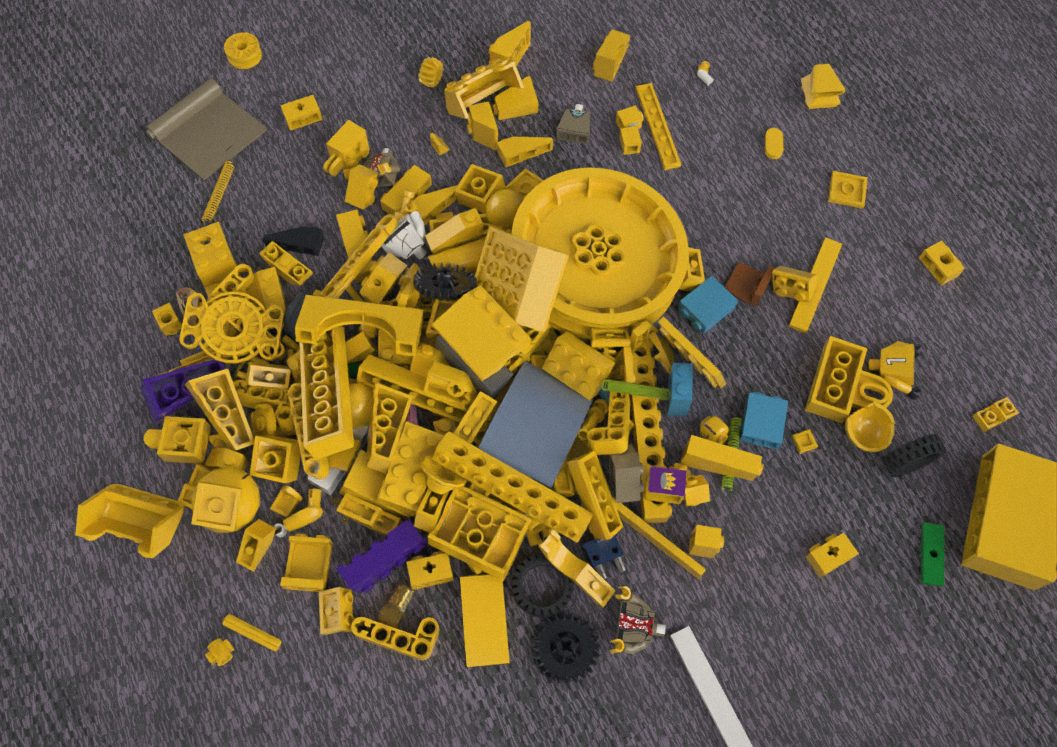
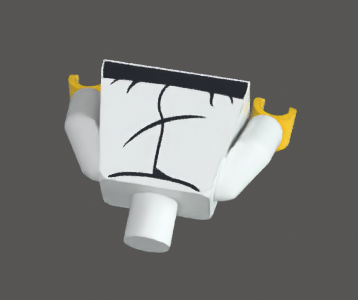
(407, 236)

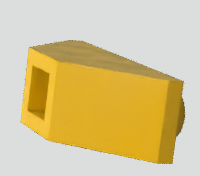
(285, 264)

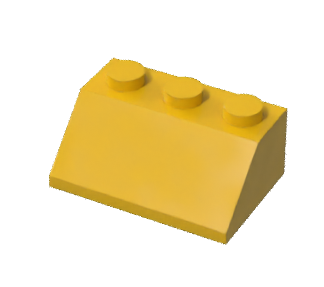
(268, 291)

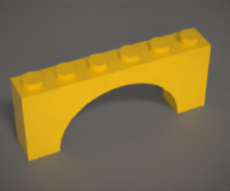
(324, 313)

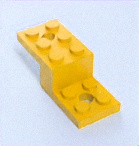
(213, 260)

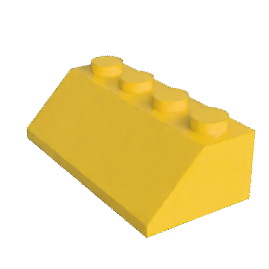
(595, 495)

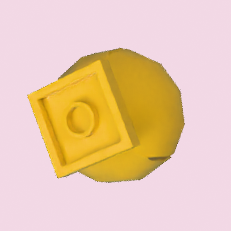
(225, 500)

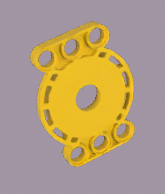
(212, 323)

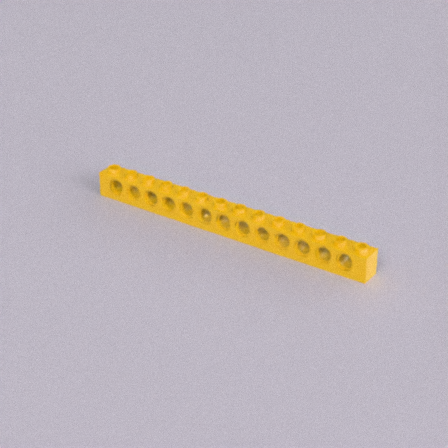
(649, 511)

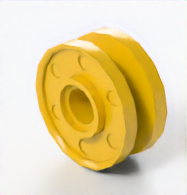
(243, 50)

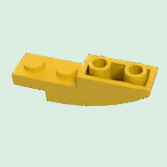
(408, 294)

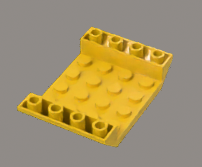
(520, 276)

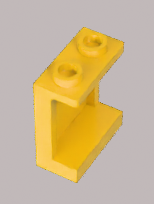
(307, 563)

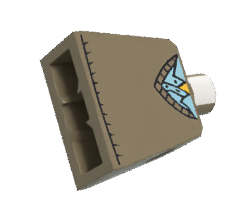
(574, 125)

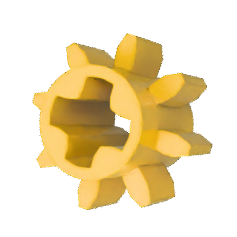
(219, 652)

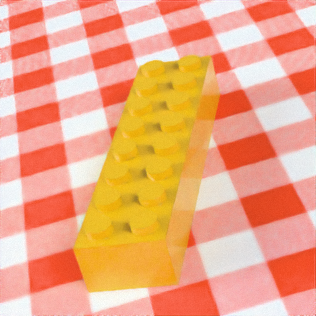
(326, 395)

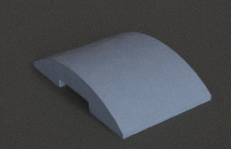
(536, 424)

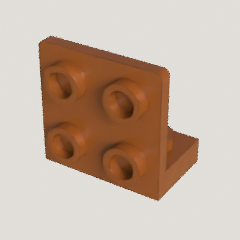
(749, 283)

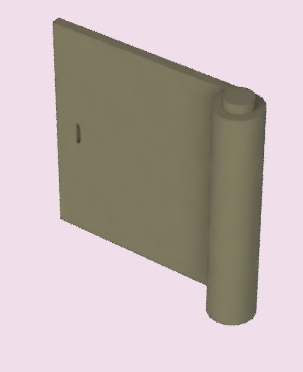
(205, 129)

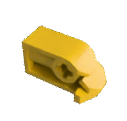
(450, 385)

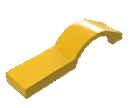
(576, 569)

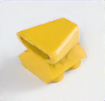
(822, 87)

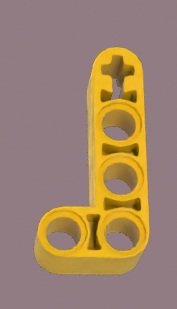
(276, 397)
(615, 436)
(394, 634)

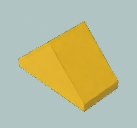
(360, 347)

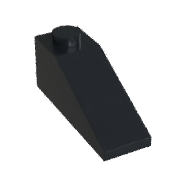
(300, 240)

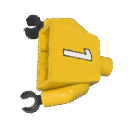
(898, 366)

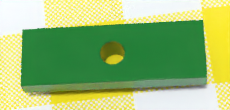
(932, 541)

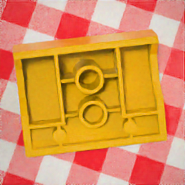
(481, 332)
(480, 532)

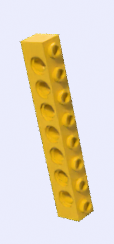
(512, 486)

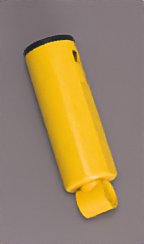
(464, 255)

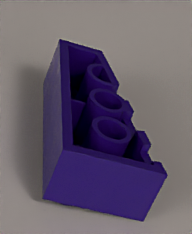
(168, 390)
(382, 557)

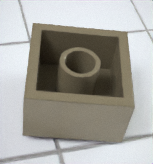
(625, 475)

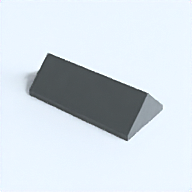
(490, 386)

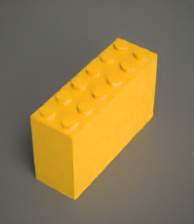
(1014, 518)

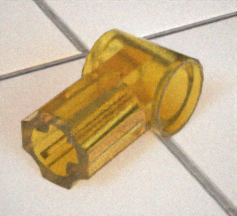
(396, 607)

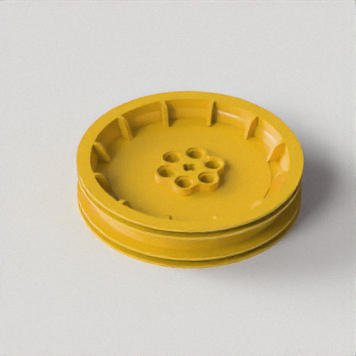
(618, 210)

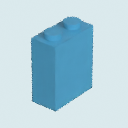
(707, 305)
(680, 389)
(763, 420)

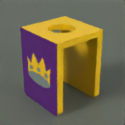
(665, 485)

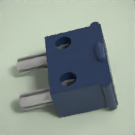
(603, 552)

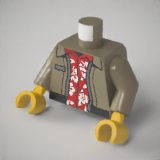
(384, 164)
(635, 624)

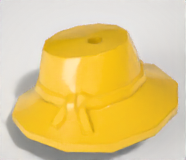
(440, 478)

